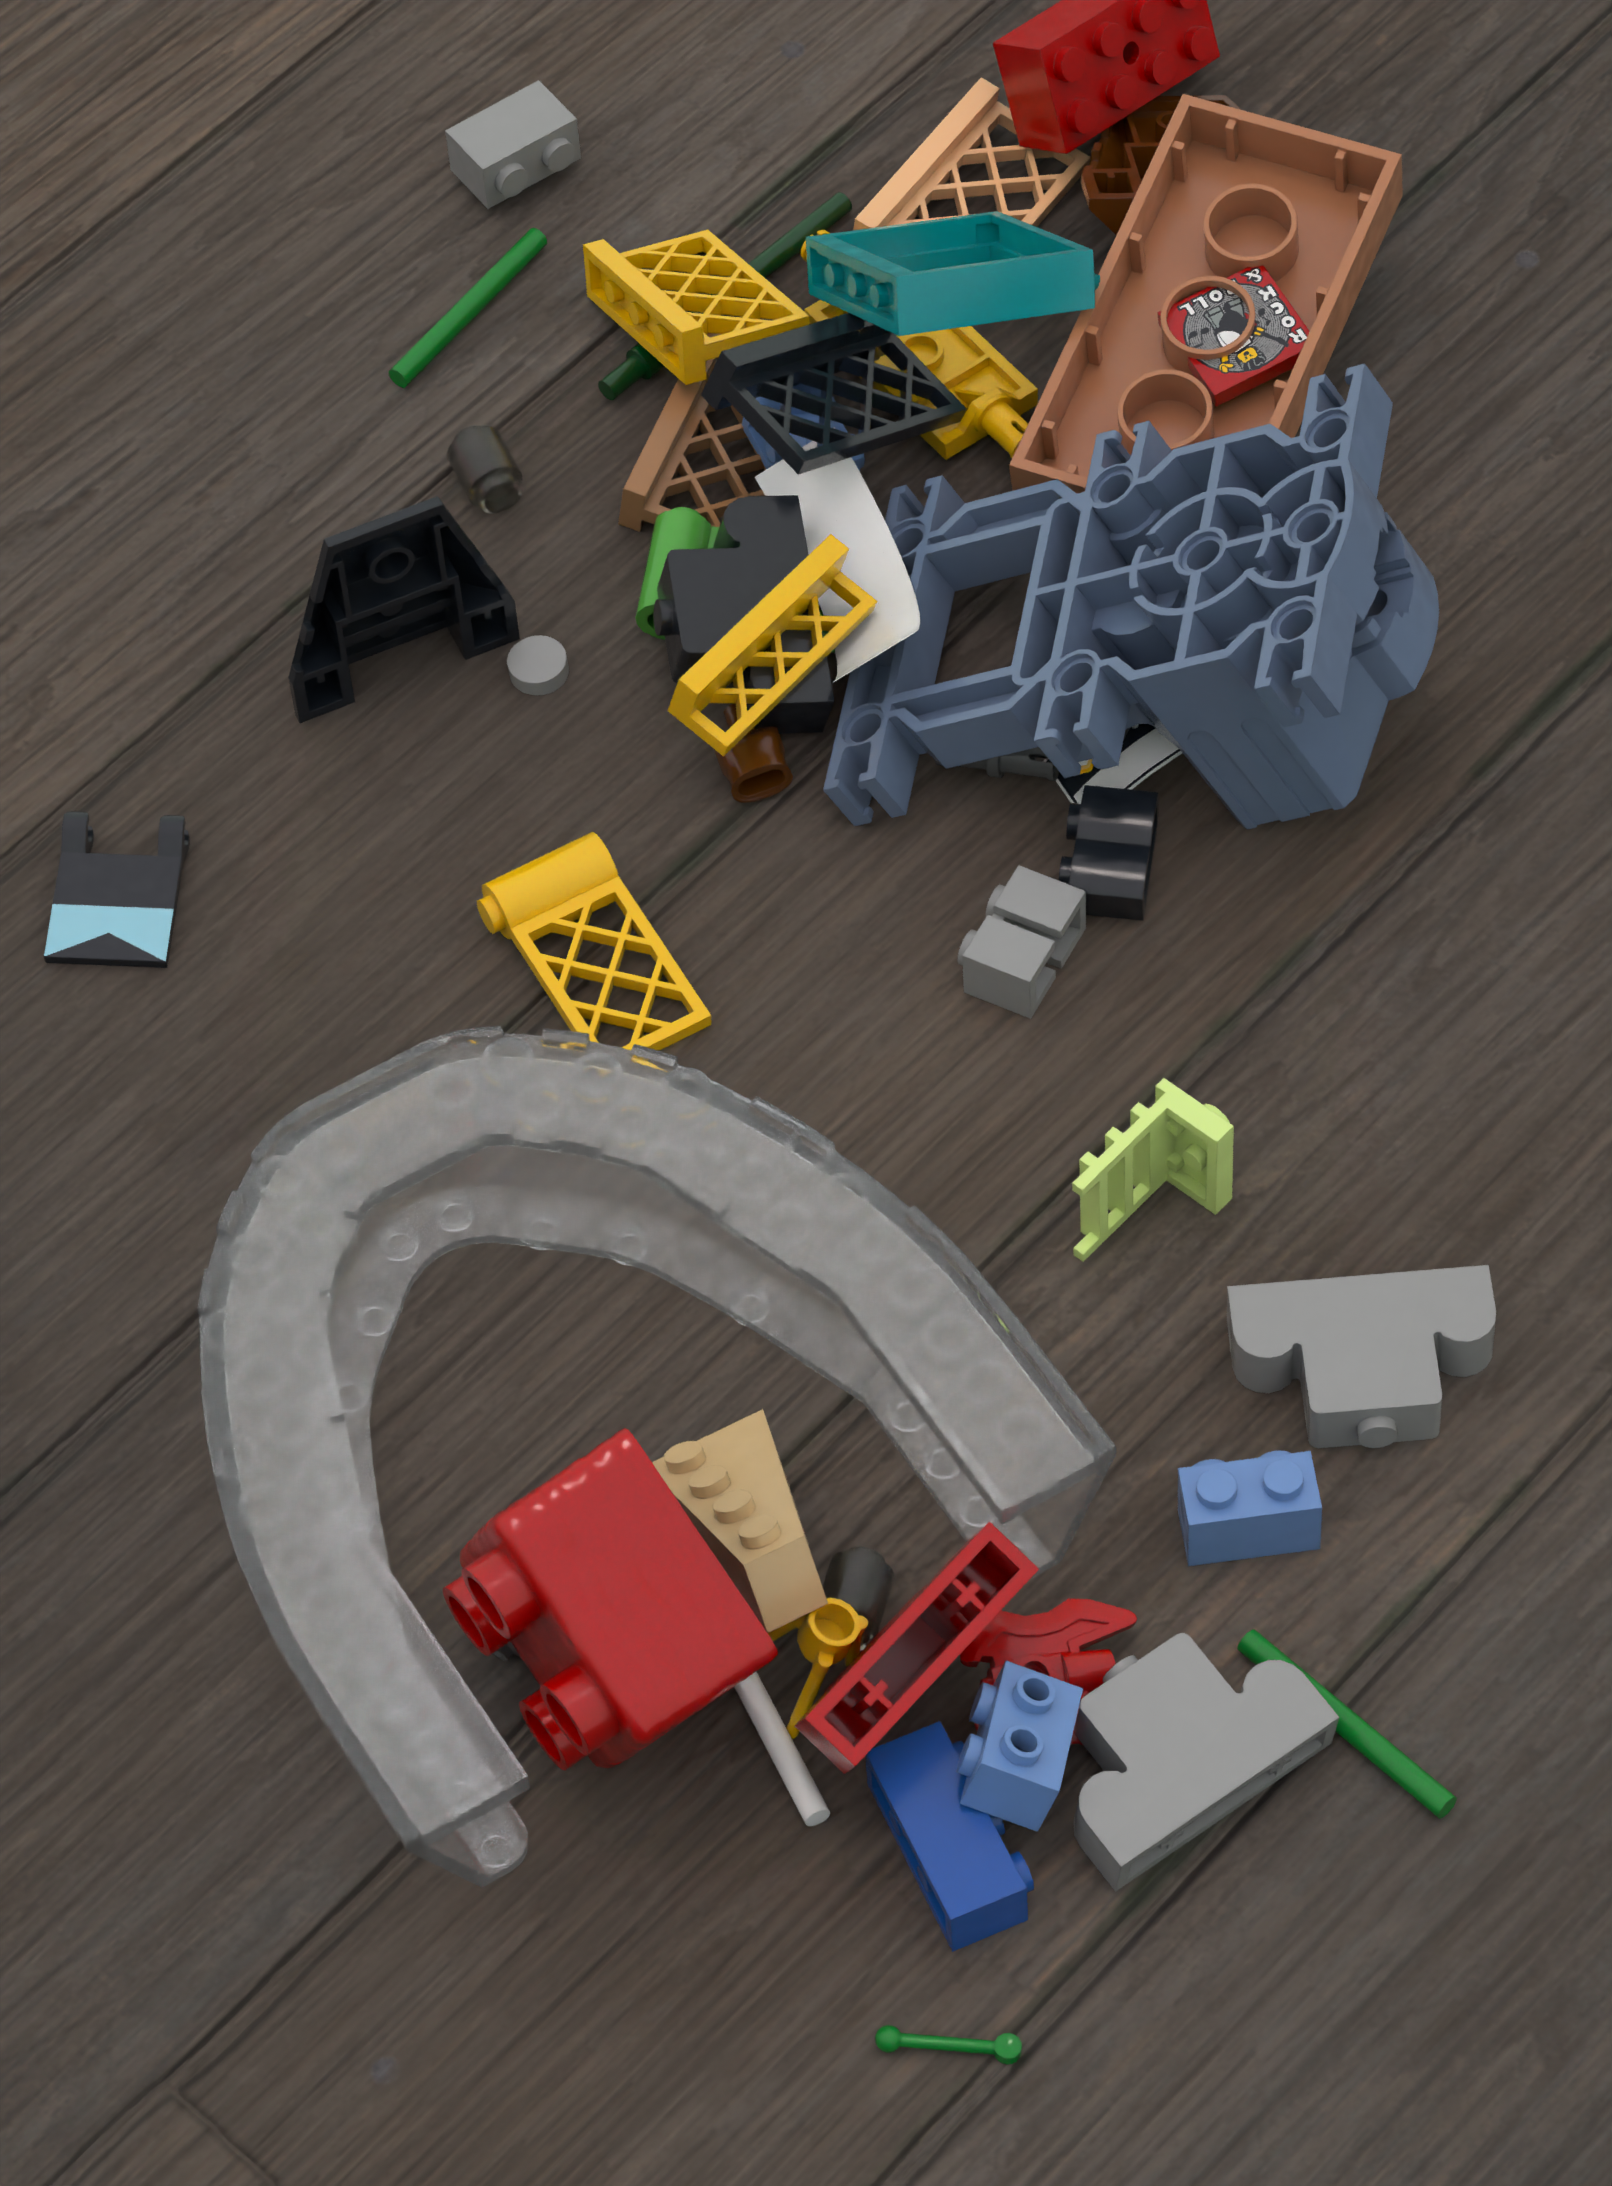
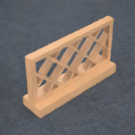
(956, 144)

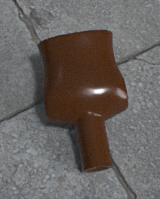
(756, 763)

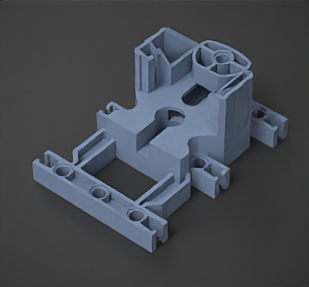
(1197, 589)

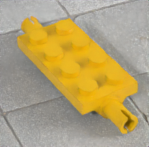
(972, 372)

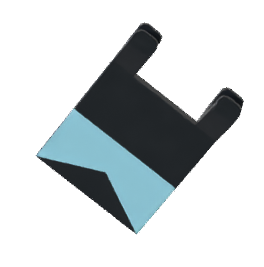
(115, 904)

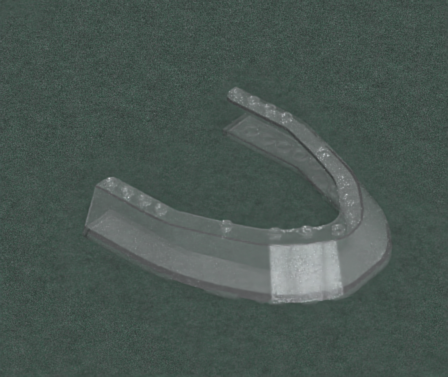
(598, 1159)

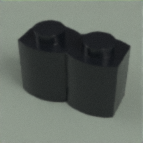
(1112, 850)

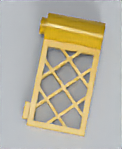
(569, 887)

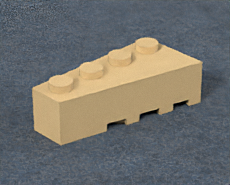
(748, 1517)

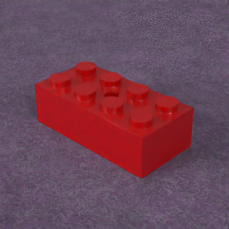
(1097, 63)

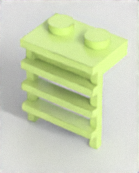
(1168, 1142)

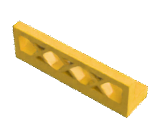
(756, 632)

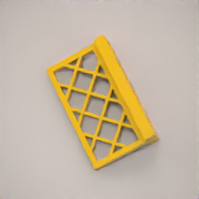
(660, 317)

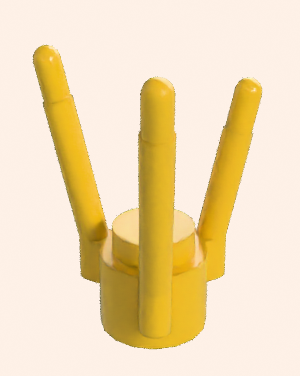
(824, 1640)

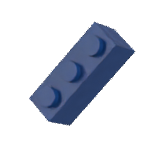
(948, 1846)

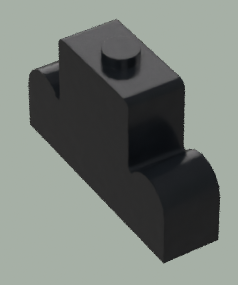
(714, 588)

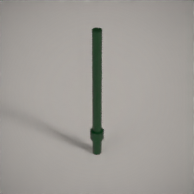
(644, 365)

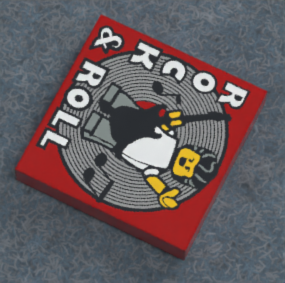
(1220, 316)

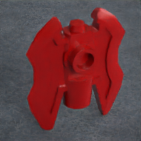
(1052, 1643)

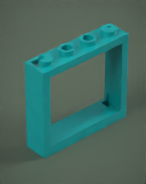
(950, 273)

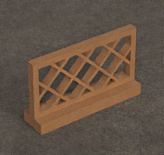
(666, 454)

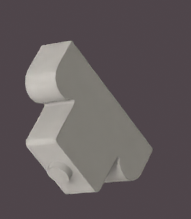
(1364, 1347)
(1185, 1750)

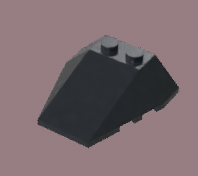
(391, 587)

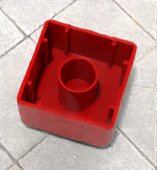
(607, 1607)

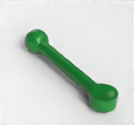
(1006, 2047)

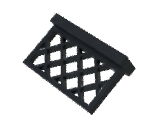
(812, 358)

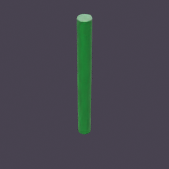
(467, 308)
(1363, 1736)

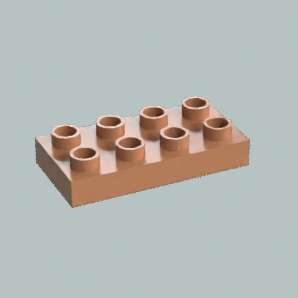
(1214, 200)

